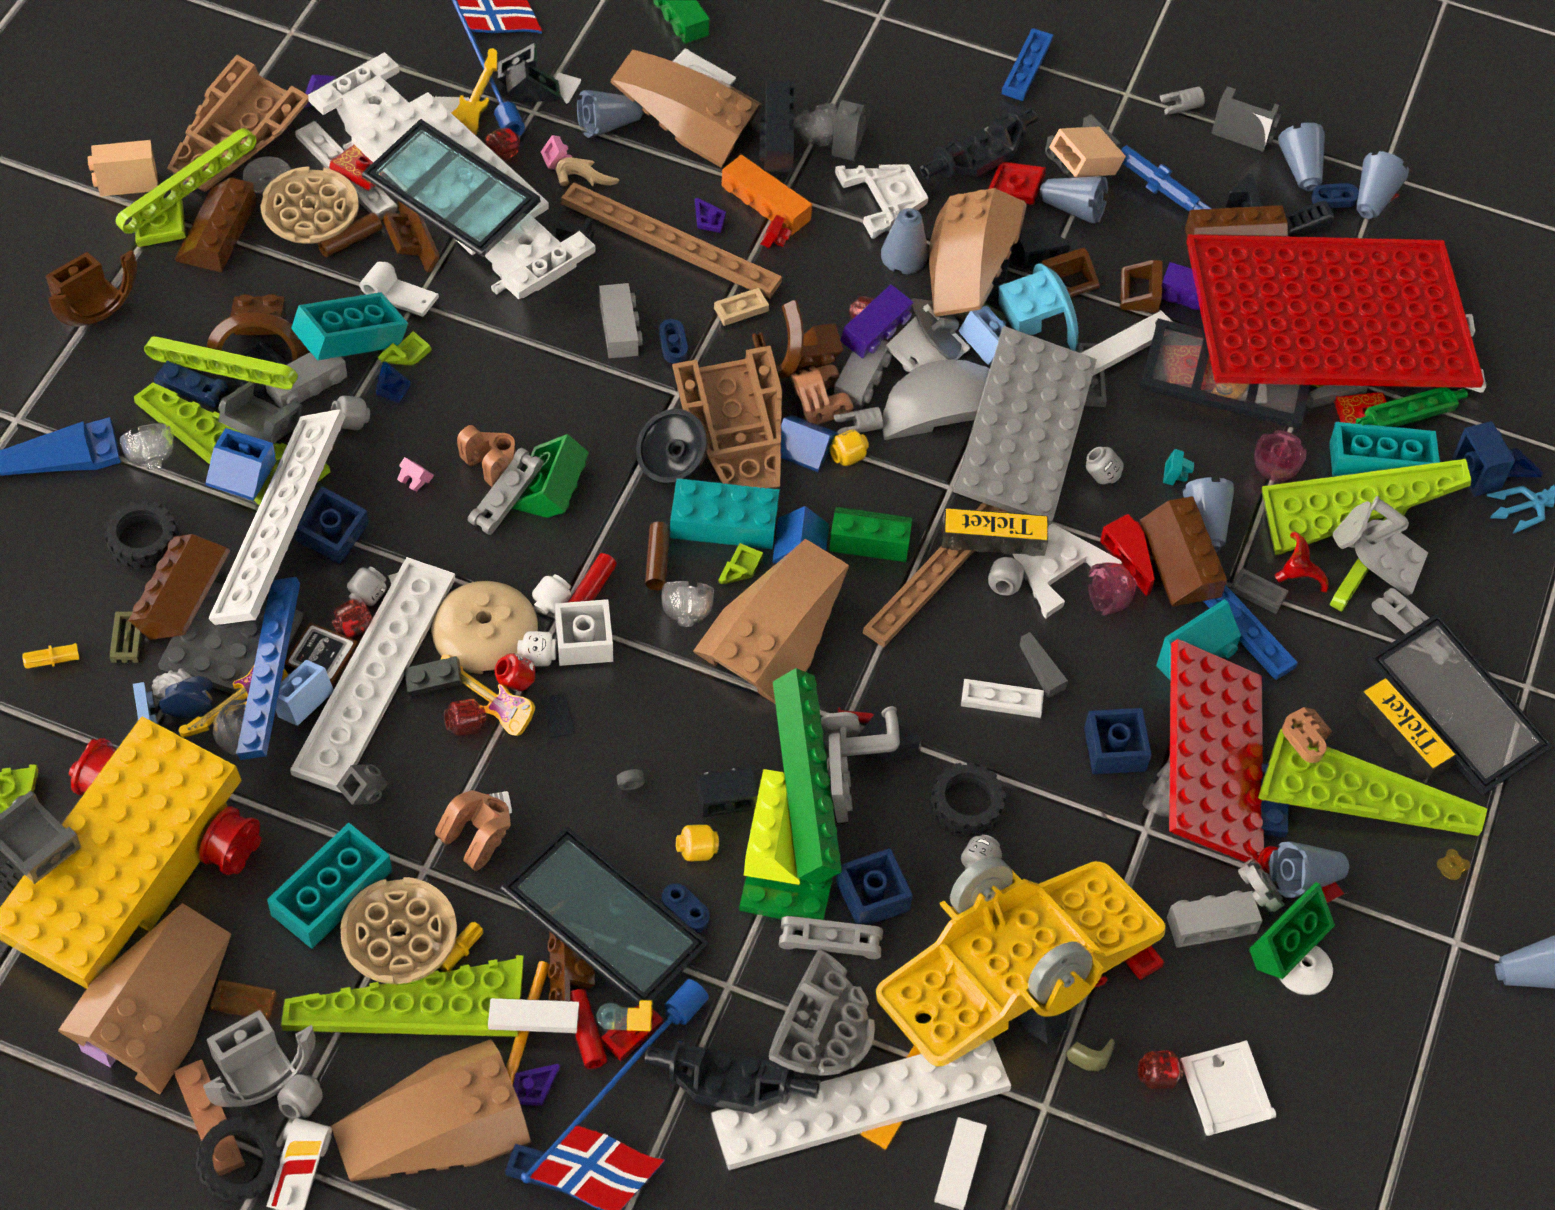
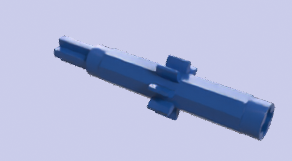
(1159, 180)

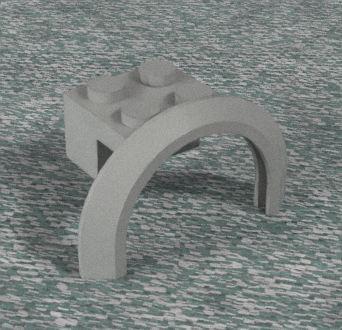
(253, 1062)

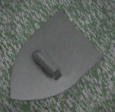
(938, 332)

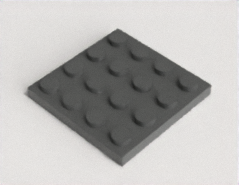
(220, 650)

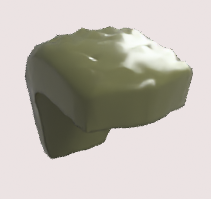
(1090, 1059)

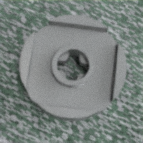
(1265, 889)

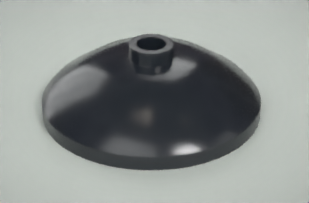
(661, 440)

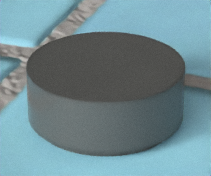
(630, 779)

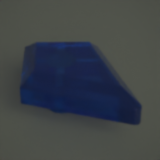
(391, 383)
(1523, 466)

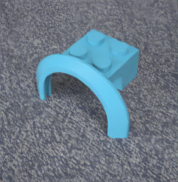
(1037, 298)

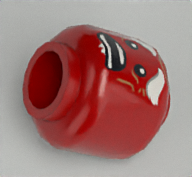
(515, 672)

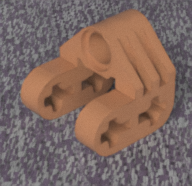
(812, 388)
(488, 448)
(1308, 731)
(487, 815)

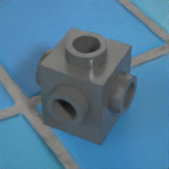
(362, 784)

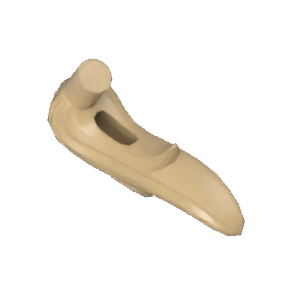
(583, 168)

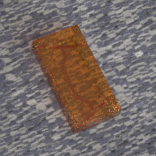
(242, 999)

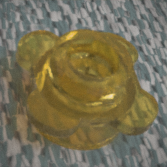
(1448, 869)

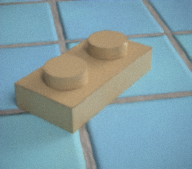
(741, 306)

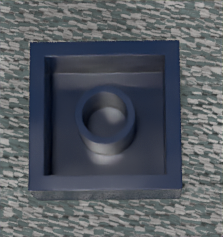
(1486, 457)
(331, 525)
(1117, 741)
(874, 888)

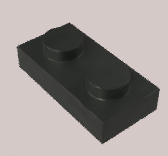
(433, 676)

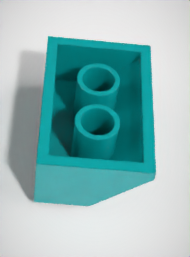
(1211, 631)

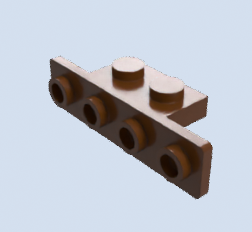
(411, 236)
(565, 970)

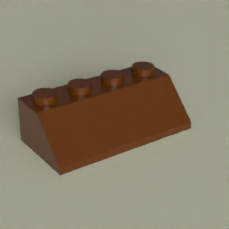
(1238, 221)
(218, 225)
(1183, 552)
(178, 587)

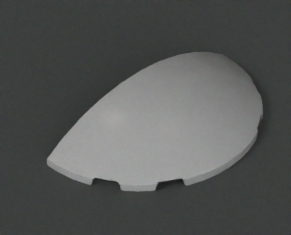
(934, 397)
(824, 1023)

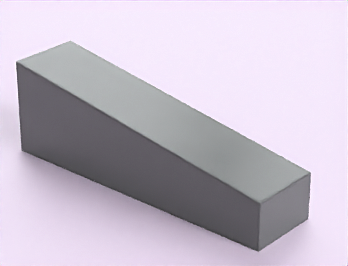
(1328, 393)
(1046, 671)

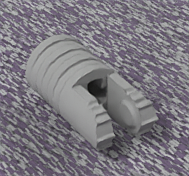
(1185, 100)
(863, 420)

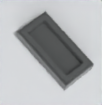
(1259, 591)

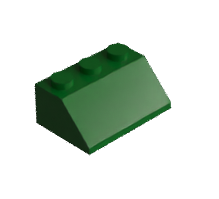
(556, 480)
(870, 534)
(1293, 934)

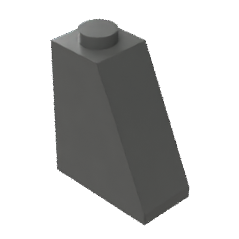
(848, 130)

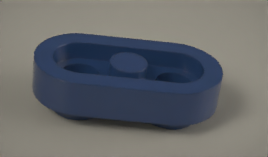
(1336, 195)
(673, 343)
(685, 906)

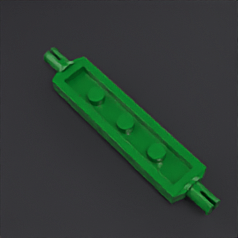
(1413, 408)

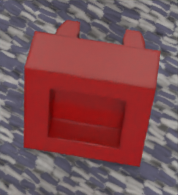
(776, 233)

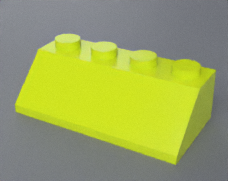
(770, 843)

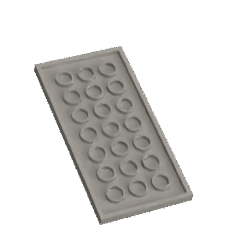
(1025, 425)

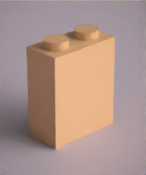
(1087, 151)
(123, 168)

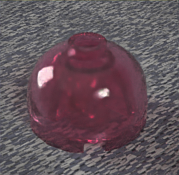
(1279, 456)
(1111, 587)

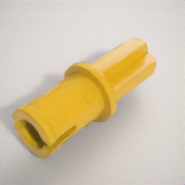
(50, 656)
(462, 945)

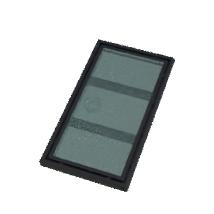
(451, 187)
(604, 917)

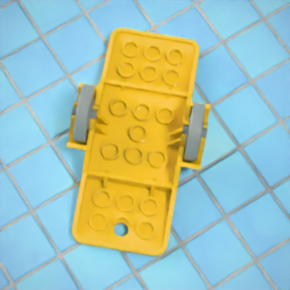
(1015, 951)

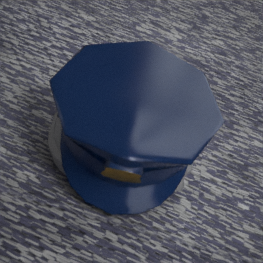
(183, 694)

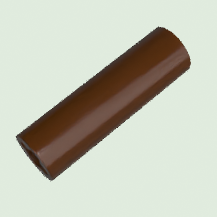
(355, 232)
(657, 555)

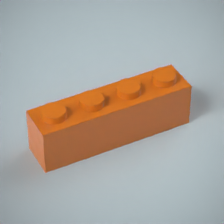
(766, 193)

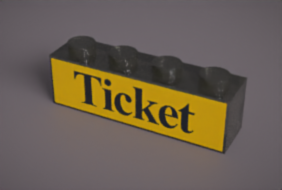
(995, 532)
(1405, 730)

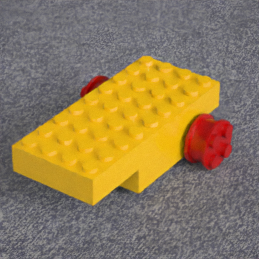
(141, 834)

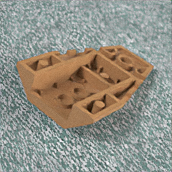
(234, 102)
(693, 106)
(969, 247)
(740, 414)
(777, 618)
(153, 997)
(437, 1118)

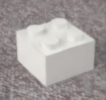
(583, 632)

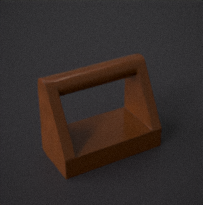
(1072, 263)
(1146, 270)

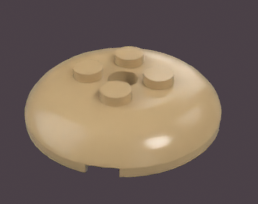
(309, 205)
(479, 646)
(394, 907)

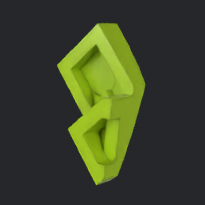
(408, 352)
(742, 565)

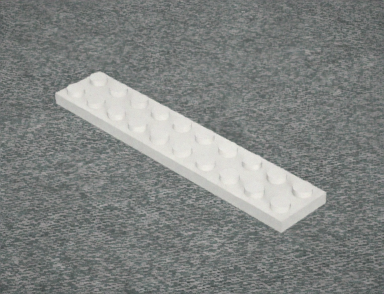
(277, 518)
(373, 674)
(859, 1104)

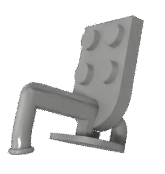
(1382, 544)
(843, 739)

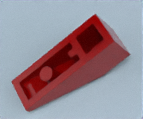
(1127, 542)

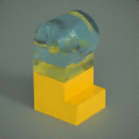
(626, 1018)

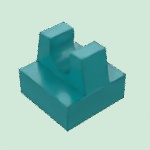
(1177, 468)

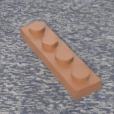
(206, 1115)

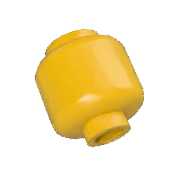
(848, 447)
(697, 842)

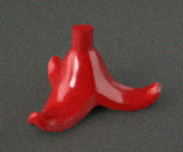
(1300, 564)

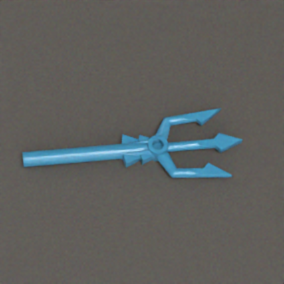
(1538, 502)

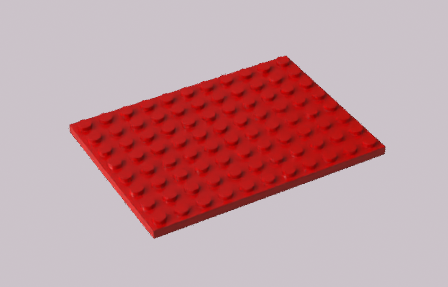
(1332, 312)

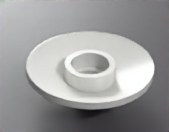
(1310, 979)

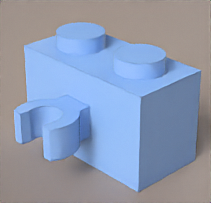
(982, 332)
(303, 692)

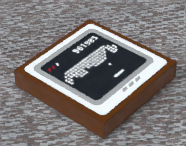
(324, 649)

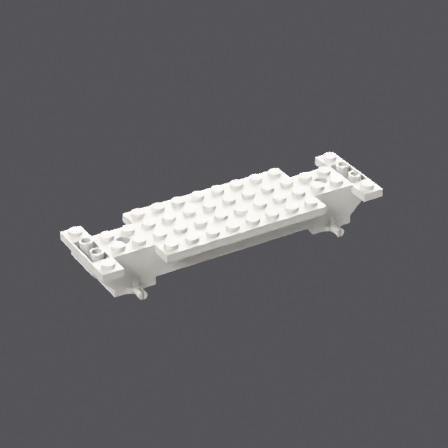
(379, 116)

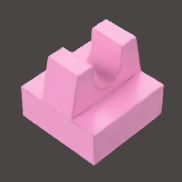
(554, 152)
(418, 473)

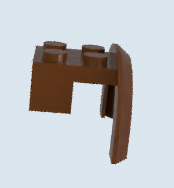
(84, 294)
(257, 317)
(814, 348)

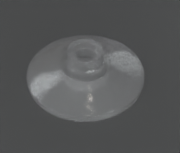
(263, 171)

